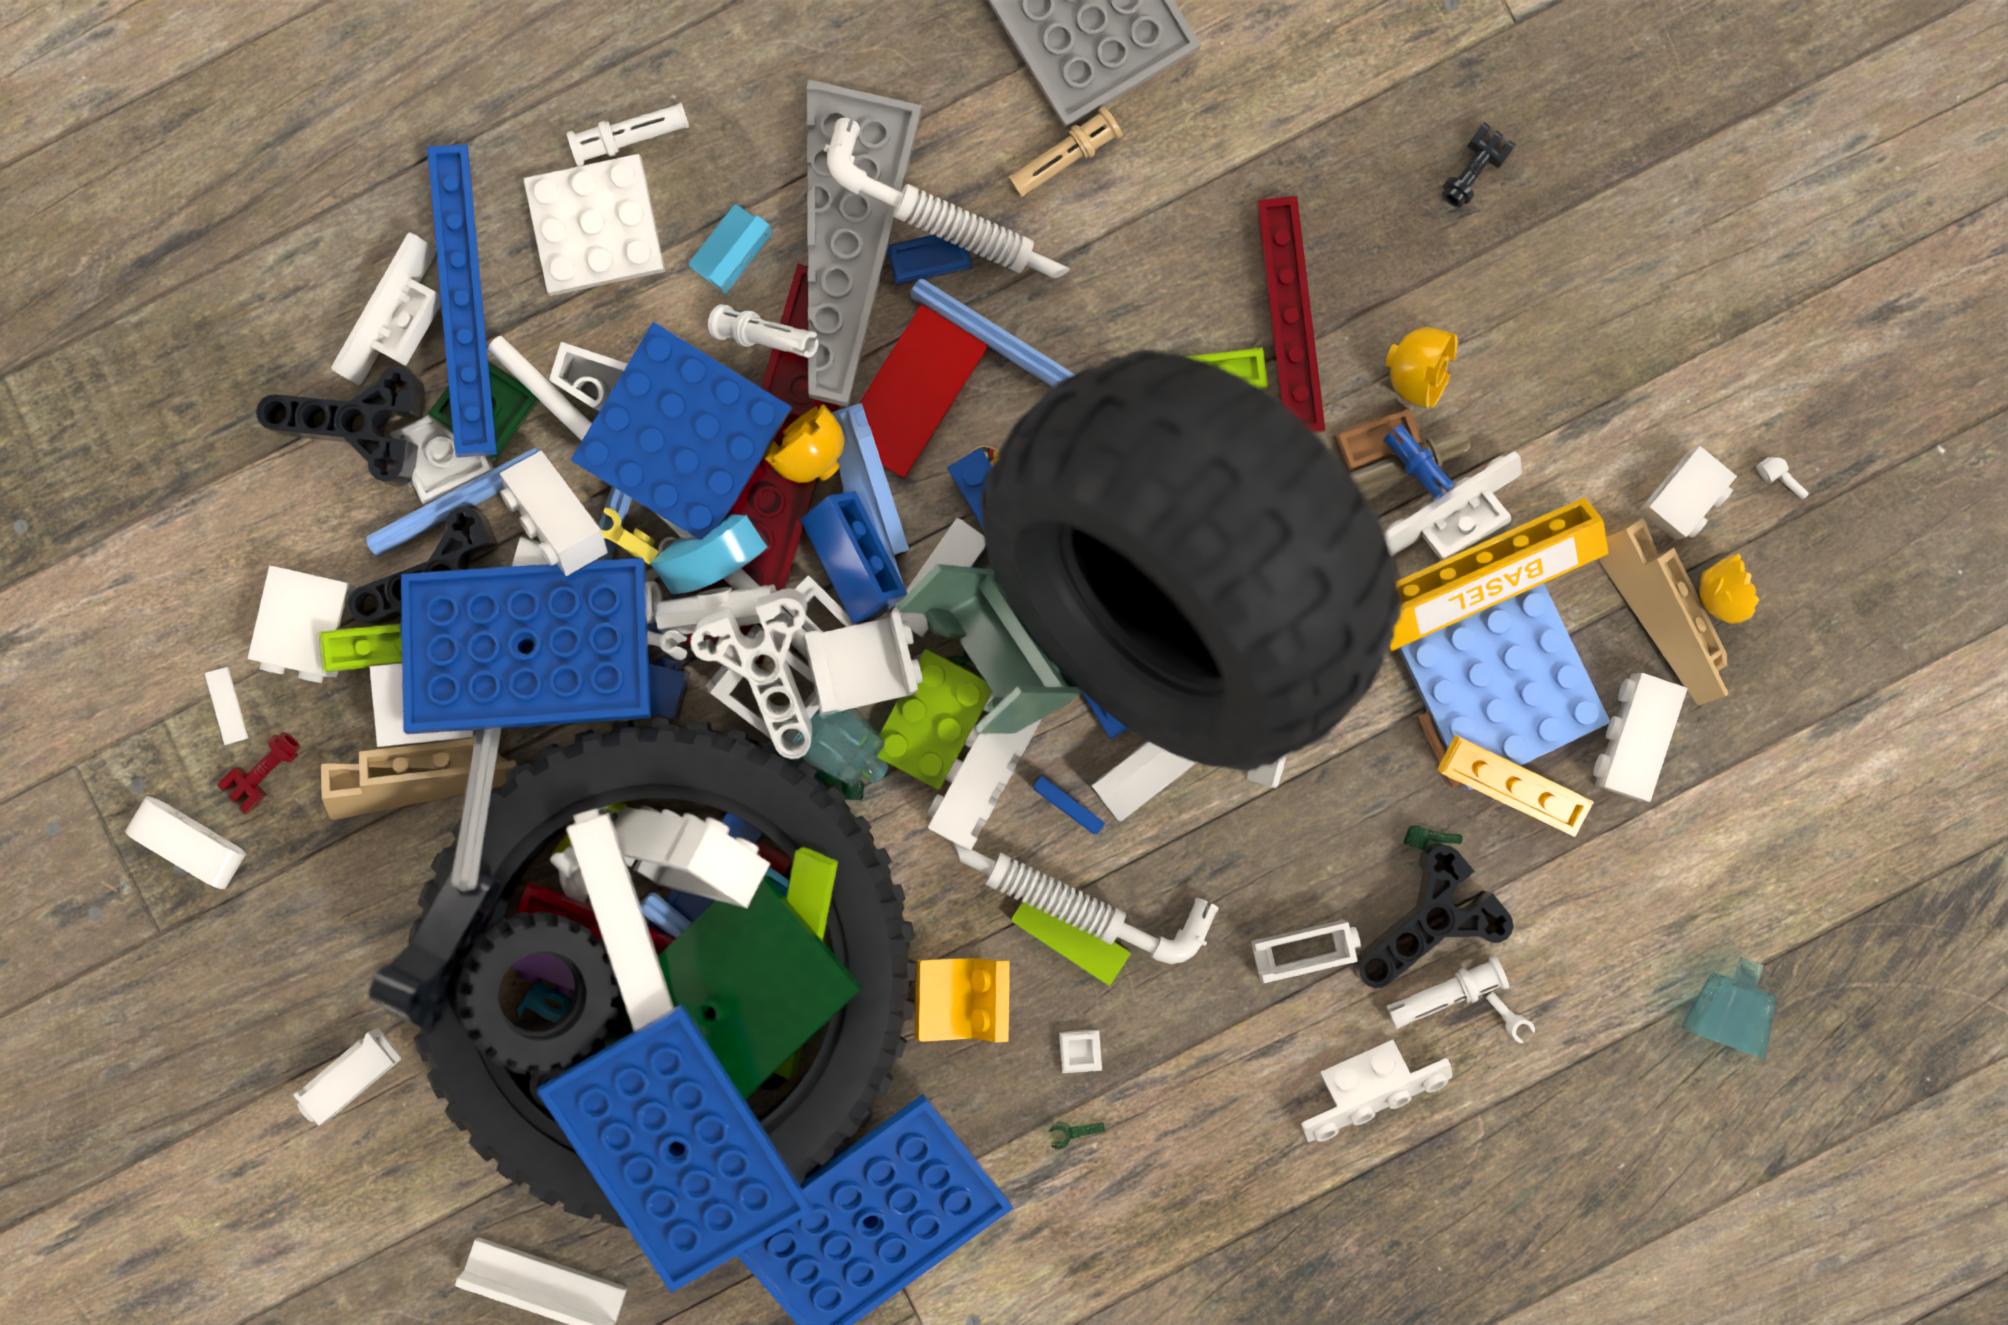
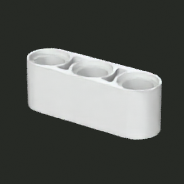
(185, 842)

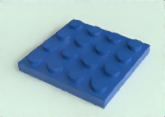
(681, 433)

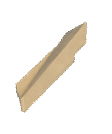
(1668, 609)
(401, 777)

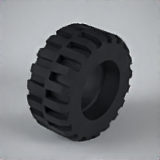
(581, 1024)

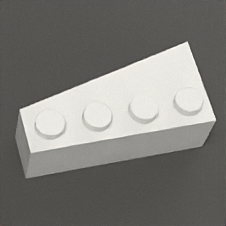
(586, 374)
(977, 783)

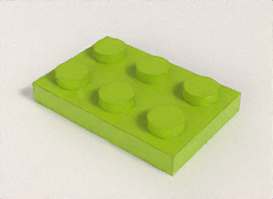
(934, 723)

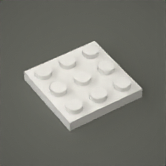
(594, 224)

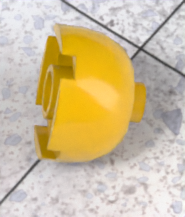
(1421, 365)
(808, 447)

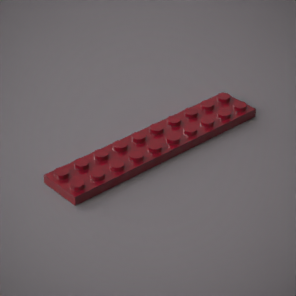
(769, 499)

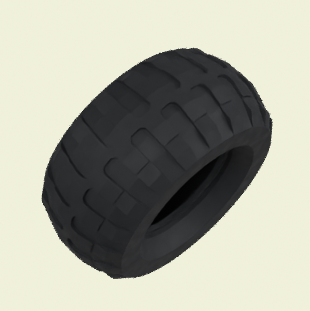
(1192, 558)

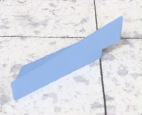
(864, 473)

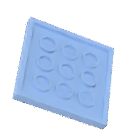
(1506, 680)

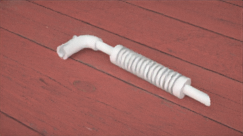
(934, 215)
(1088, 912)

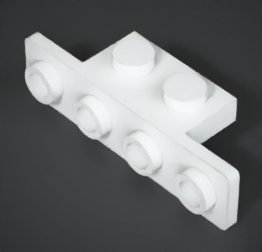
(394, 315)
(1462, 515)
(1369, 1085)

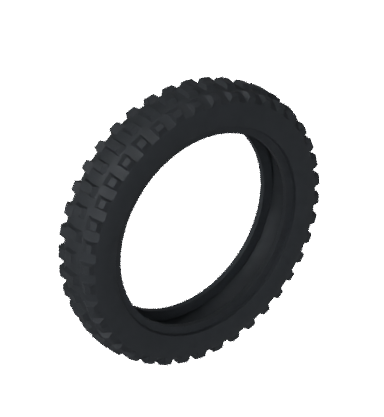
(781, 802)

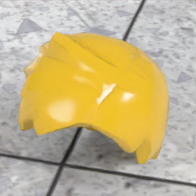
(1728, 591)

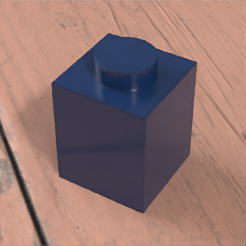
(667, 688)

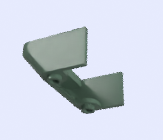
(974, 609)

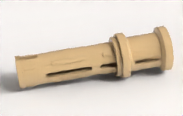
(1024, 181)

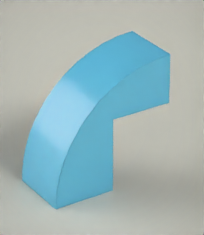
(699, 563)

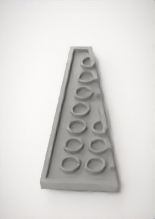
(849, 230)

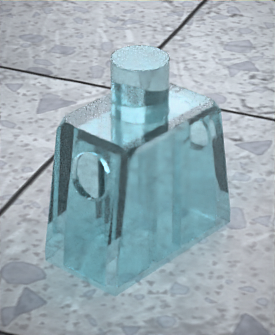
(845, 747)
(1734, 1010)

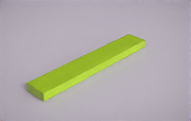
(810, 896)

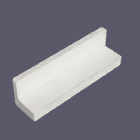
(1138, 778)
(540, 1285)

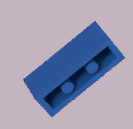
(854, 556)

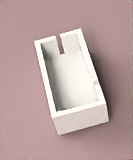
(690, 854)

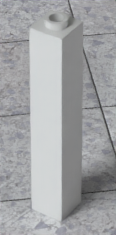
(620, 917)

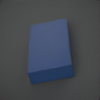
(926, 259)
(1068, 805)

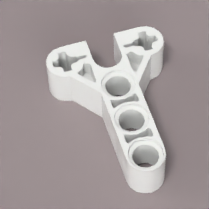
(739, 653)

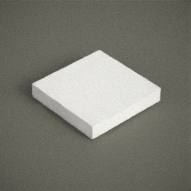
(436, 465)

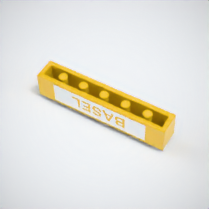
(1498, 570)

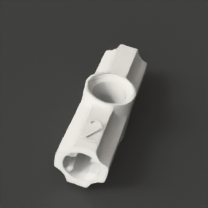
(685, 613)

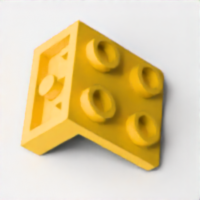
(962, 999)

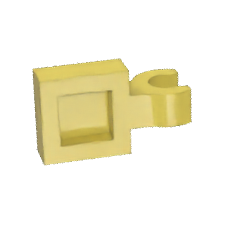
(636, 544)

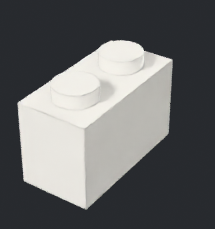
(1689, 494)

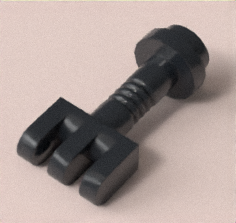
(1458, 190)

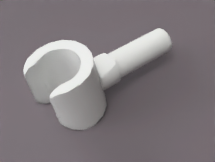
(1775, 468)
(1512, 1020)

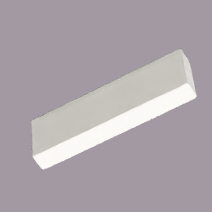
(957, 548)

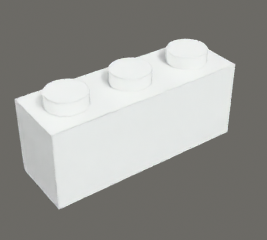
(552, 514)
(1639, 736)

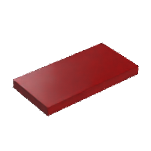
(918, 387)

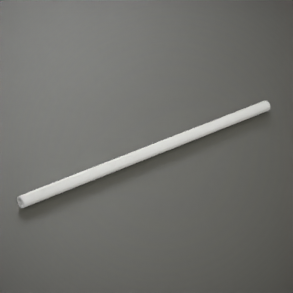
(579, 425)

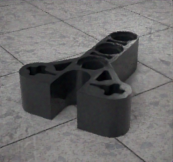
(377, 406)
(452, 551)
(1434, 892)
(421, 976)

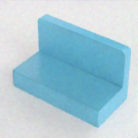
(731, 248)

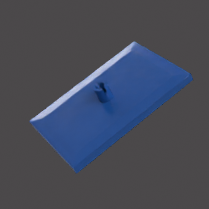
(471, 634)
(684, 1200)
(878, 1219)

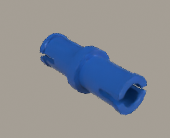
(1418, 462)

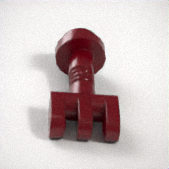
(283, 748)

